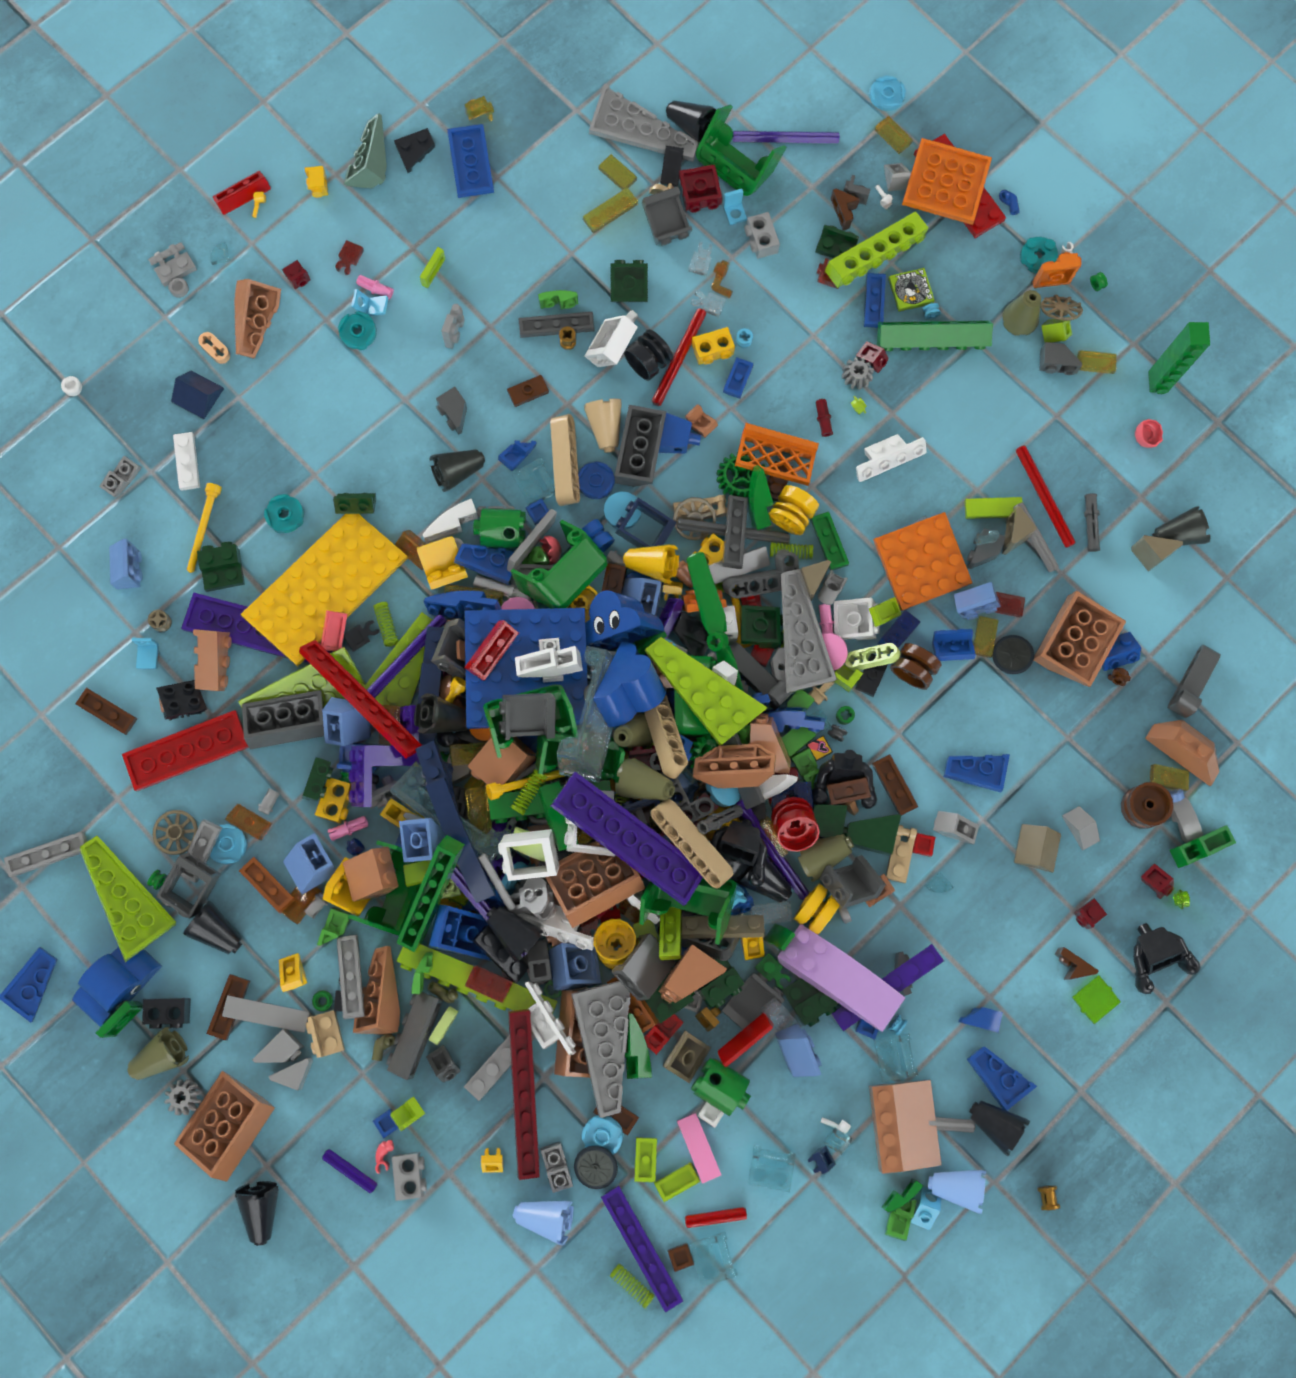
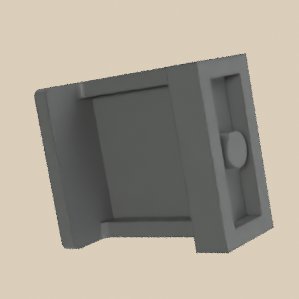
(666, 216)
(445, 653)
(527, 715)
(853, 882)
(643, 968)
(754, 995)

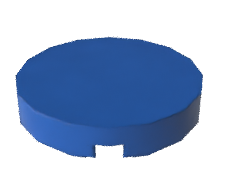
(596, 480)

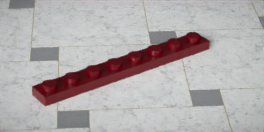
(523, 1094)

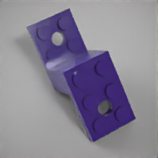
(366, 756)

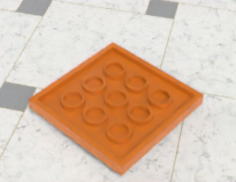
(947, 181)
(922, 561)

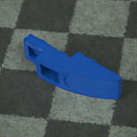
(457, 602)
(795, 718)

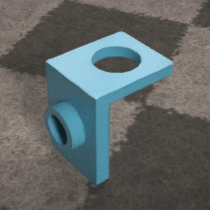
(732, 202)
(371, 306)
(146, 653)
(926, 1210)

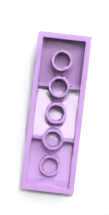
(841, 978)

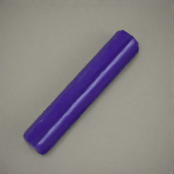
(349, 1171)

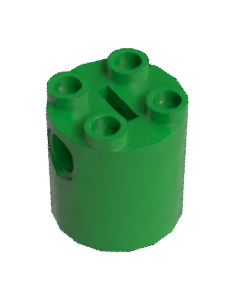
(495, 526)
(729, 1087)

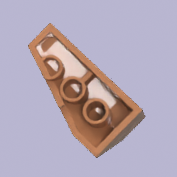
(254, 309)
(380, 997)

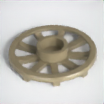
(1061, 308)
(693, 515)
(174, 832)

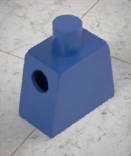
(677, 435)

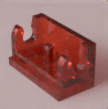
(489, 984)

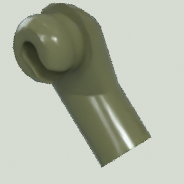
(448, 996)
(381, 1044)

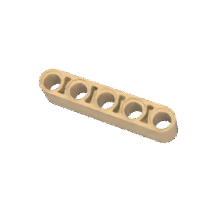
(565, 460)
(666, 739)
(692, 843)

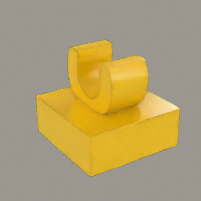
(673, 588)
(492, 1163)

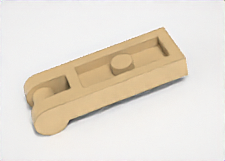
(717, 500)
(900, 859)

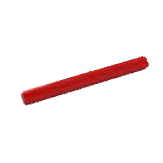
(678, 357)
(1045, 496)

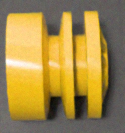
(793, 510)
(609, 936)

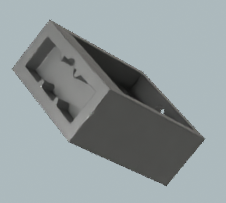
(197, 868)

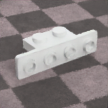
(888, 455)
(560, 928)
(544, 1024)

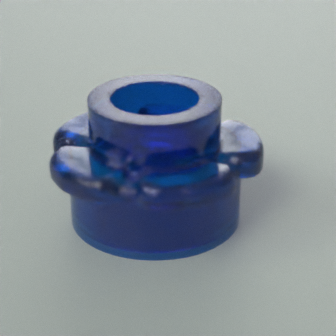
(355, 847)

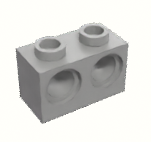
(764, 235)
(402, 1176)

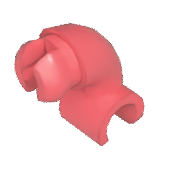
(381, 1151)

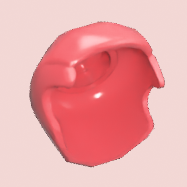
(1149, 433)
(552, 548)

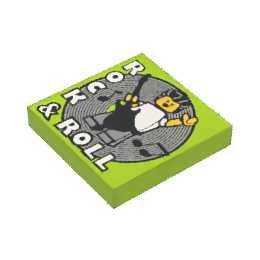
(911, 289)

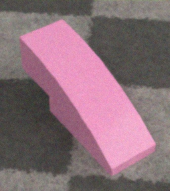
(699, 1148)

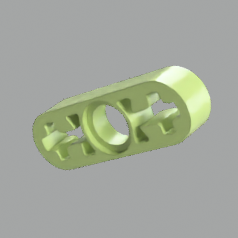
(881, 659)

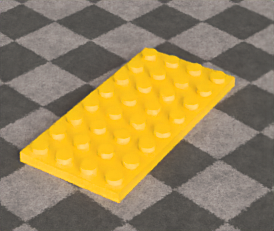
(329, 576)

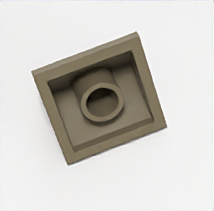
(1018, 530)
(1154, 550)
(814, 575)
(1037, 847)
(686, 1056)

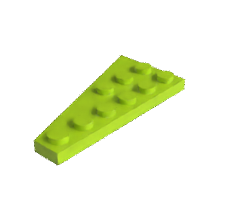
(306, 680)
(402, 687)
(712, 698)
(129, 907)

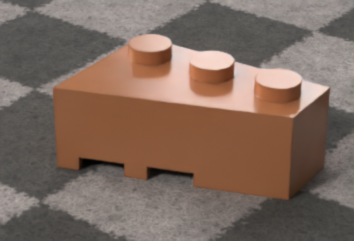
(212, 659)

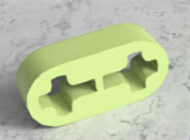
(443, 1025)

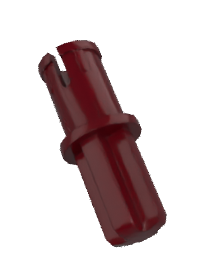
(824, 418)

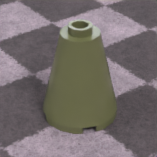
(1023, 314)
(634, 733)
(642, 782)
(824, 853)
(160, 1054)

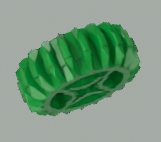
(731, 488)

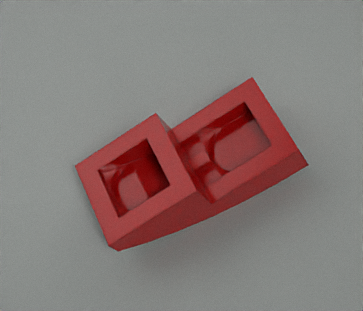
(661, 1033)

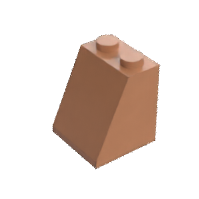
(766, 734)
(504, 769)
(370, 874)
(690, 974)

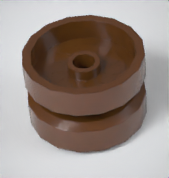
(916, 666)
(1147, 805)

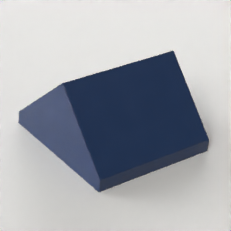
(195, 393)

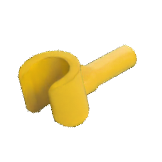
(259, 197)

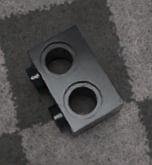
(166, 1009)

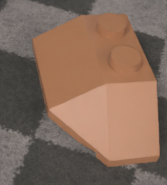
(1187, 748)
(735, 766)

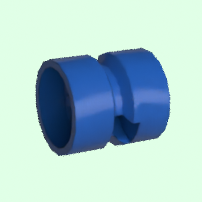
(596, 532)

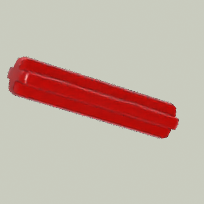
(715, 1217)

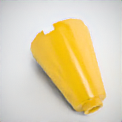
(653, 561)

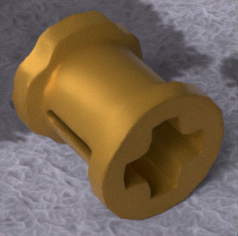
(569, 335)
(1048, 1197)

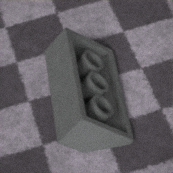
(639, 446)
(283, 719)
(414, 1036)

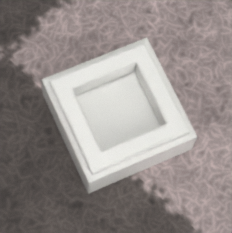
(710, 1114)

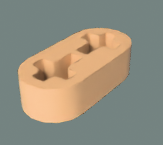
(211, 350)

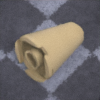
(605, 422)

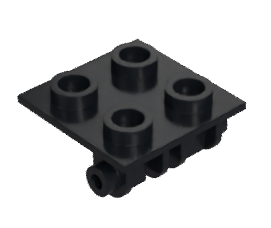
(181, 700)

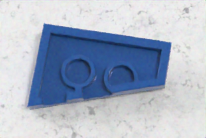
(485, 561)
(981, 771)
(28, 986)
(1001, 1080)

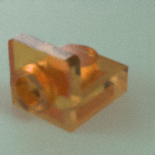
(629, 911)

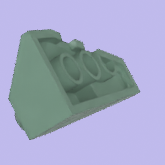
(370, 157)

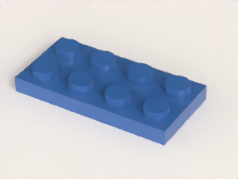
(470, 161)

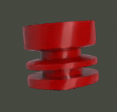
(795, 824)

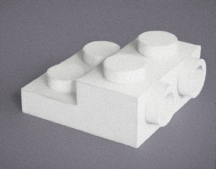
(854, 619)

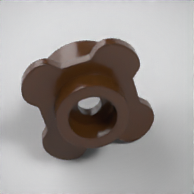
(1119, 676)

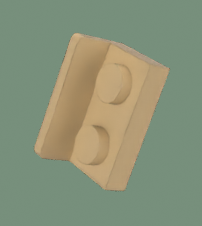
(325, 1034)

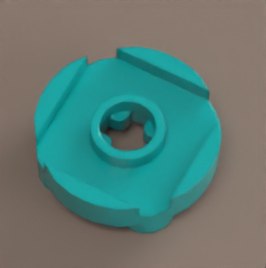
(1034, 245)
(360, 340)
(293, 519)

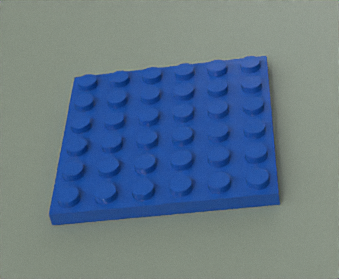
(532, 625)

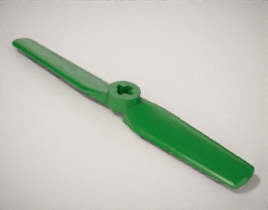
(711, 611)

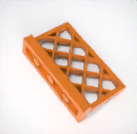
(779, 443)

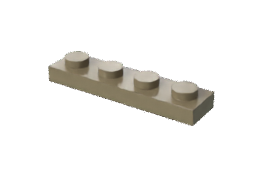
(738, 927)

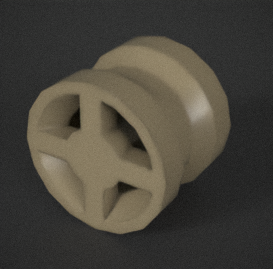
(156, 618)

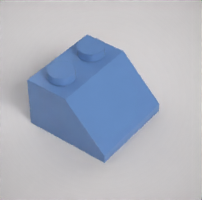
(419, 839)
(573, 967)

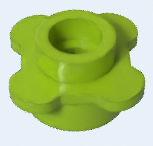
(858, 405)

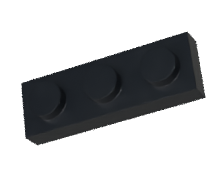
(492, 947)

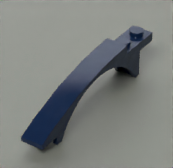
(430, 677)
(440, 789)

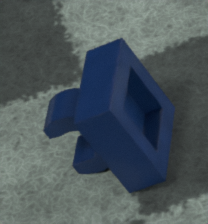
(823, 1160)

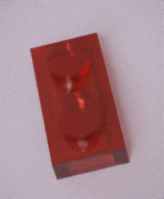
(1010, 604)

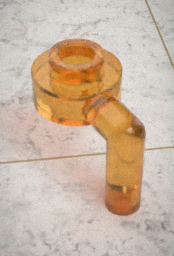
(721, 271)

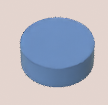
(1177, 795)

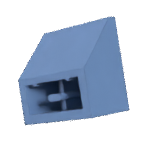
(125, 565)
(645, 591)
(976, 601)
(344, 723)
(309, 864)
(798, 1051)

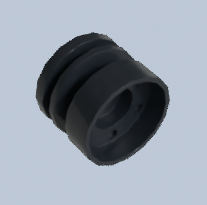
(648, 355)

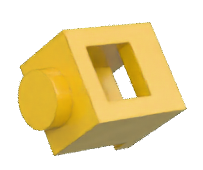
(316, 181)

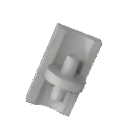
(381, 796)

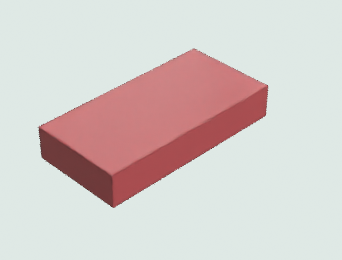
(333, 630)

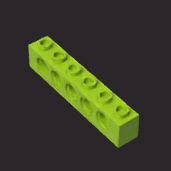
(902, 234)

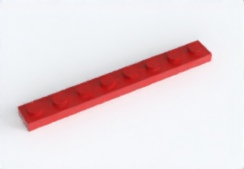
(360, 698)

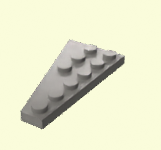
(634, 125)
(804, 647)
(603, 1032)

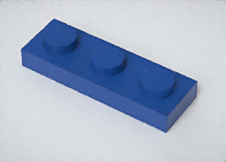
(874, 299)

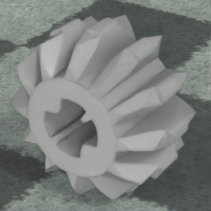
(857, 373)
(175, 1097)

